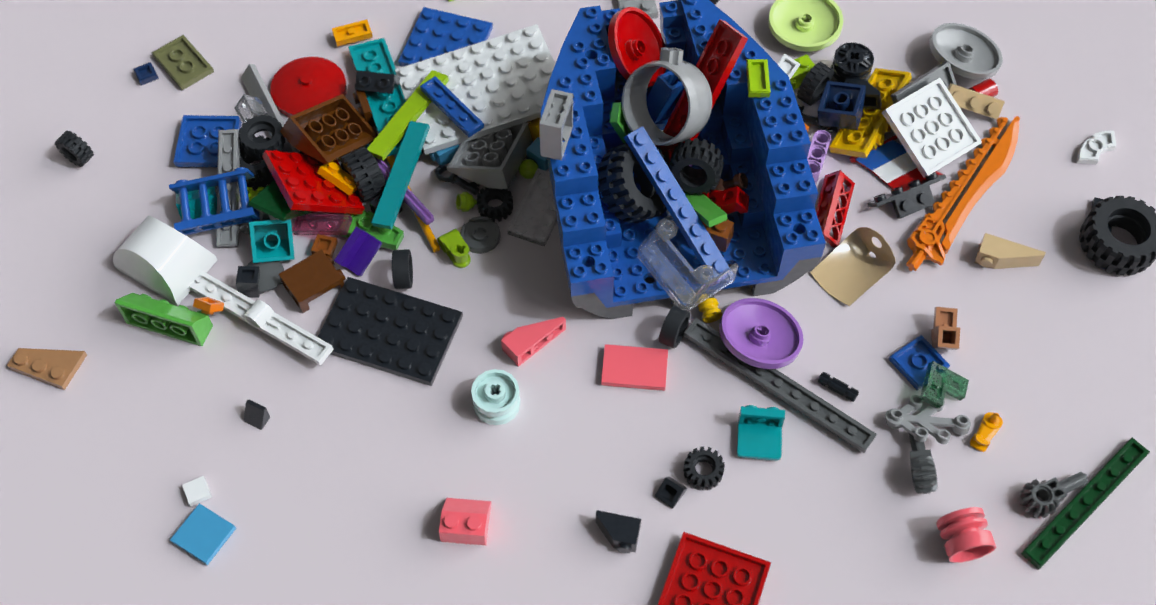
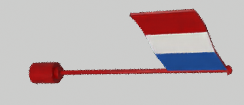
(892, 162)

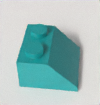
(271, 240)

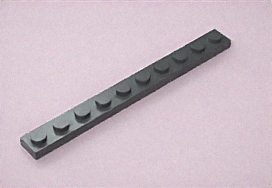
(784, 389)

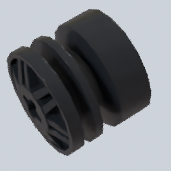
(852, 62)

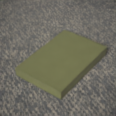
(182, 62)

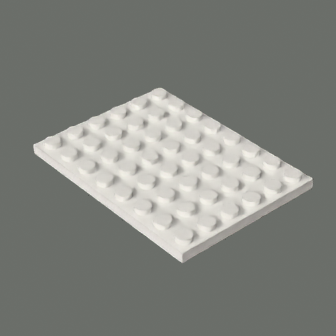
(495, 79)

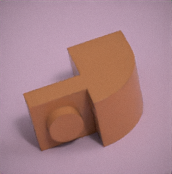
(945, 330)

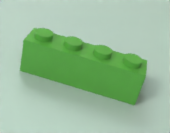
(165, 318)

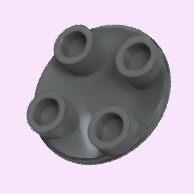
(269, 274)

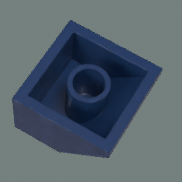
(841, 105)

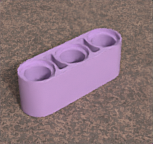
(818, 152)

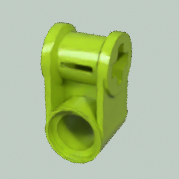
(455, 248)

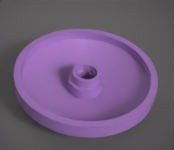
(761, 333)

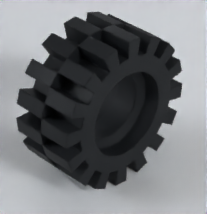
(74, 148)
(495, 212)
(703, 456)

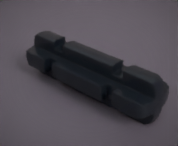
(838, 386)

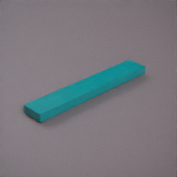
(400, 175)

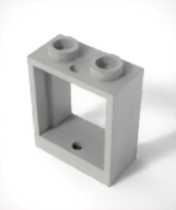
(556, 124)

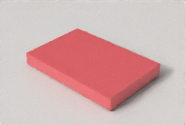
(634, 367)

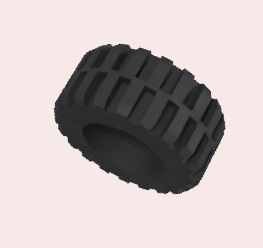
(620, 189)
(1112, 253)

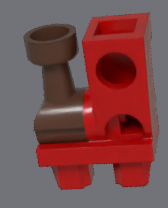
(729, 194)

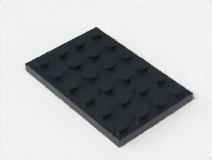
(390, 330)

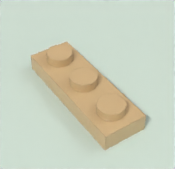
(976, 101)

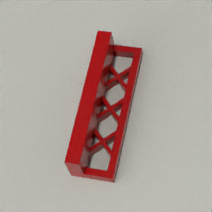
(829, 204)

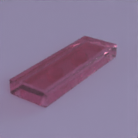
(322, 225)

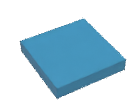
(203, 534)

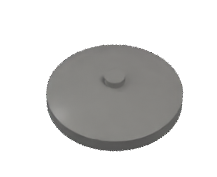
(967, 50)

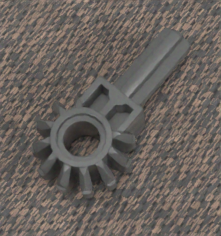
(922, 467)
(1051, 492)

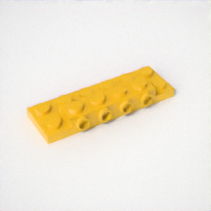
(872, 123)

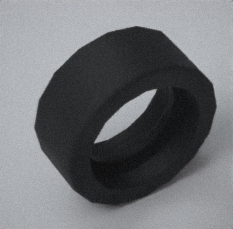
(402, 269)
(674, 327)

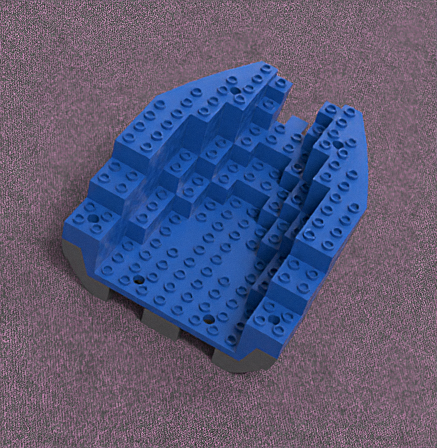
(755, 135)

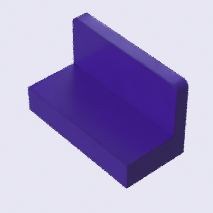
(358, 251)

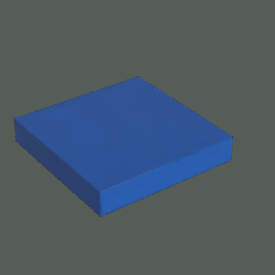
(914, 359)

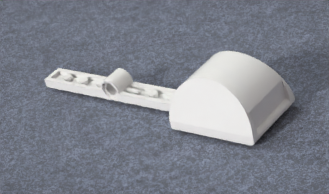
(176, 265)

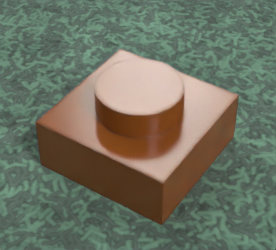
(325, 243)

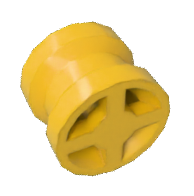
(710, 310)

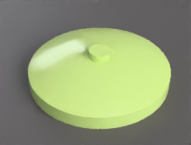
(805, 23)

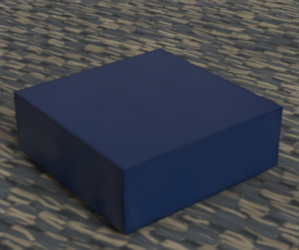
(146, 73)

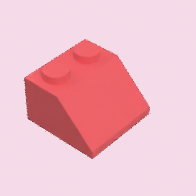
(465, 521)

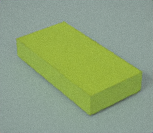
(758, 78)

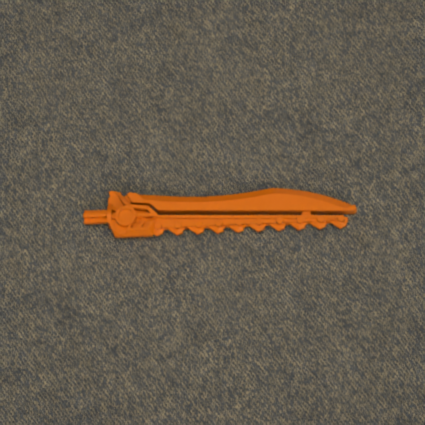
(927, 235)

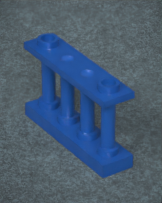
(226, 217)

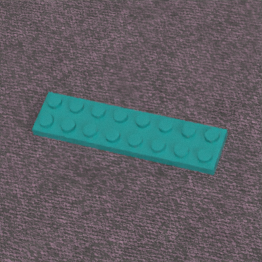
(375, 57)

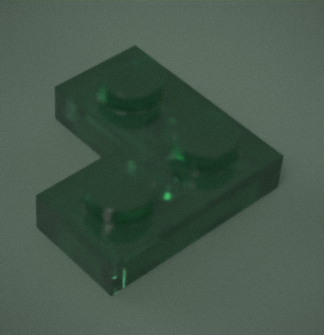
(940, 381)

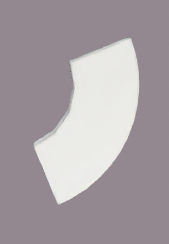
(1096, 145)

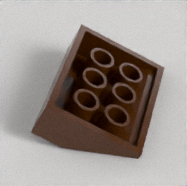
(328, 130)

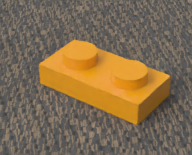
(352, 32)
(338, 177)

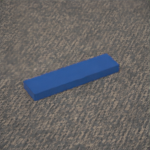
(452, 107)

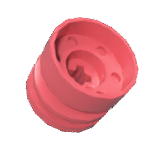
(966, 535)

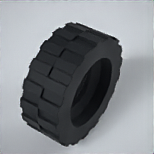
(815, 83)
(256, 125)

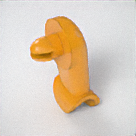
(988, 428)

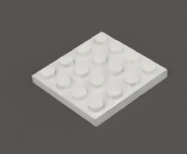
(931, 127)

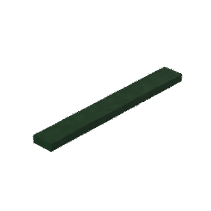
(1085, 503)

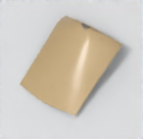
(850, 269)

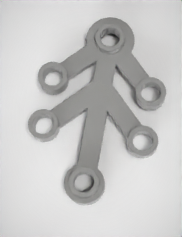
(900, 419)

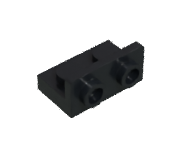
(376, 82)

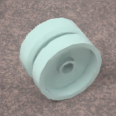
(496, 397)

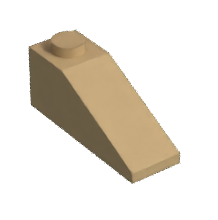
(1002, 253)

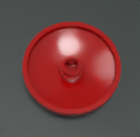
(634, 42)
(306, 84)

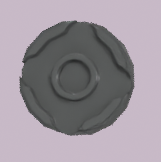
(481, 234)

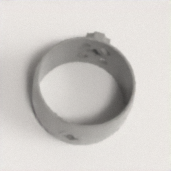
(696, 87)

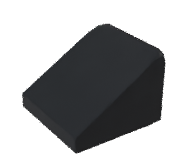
(256, 414)
(670, 492)

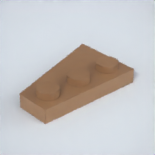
(48, 365)

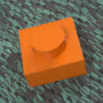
(208, 305)

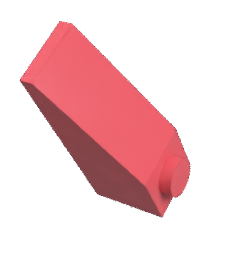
(529, 339)

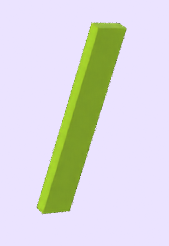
(397, 126)

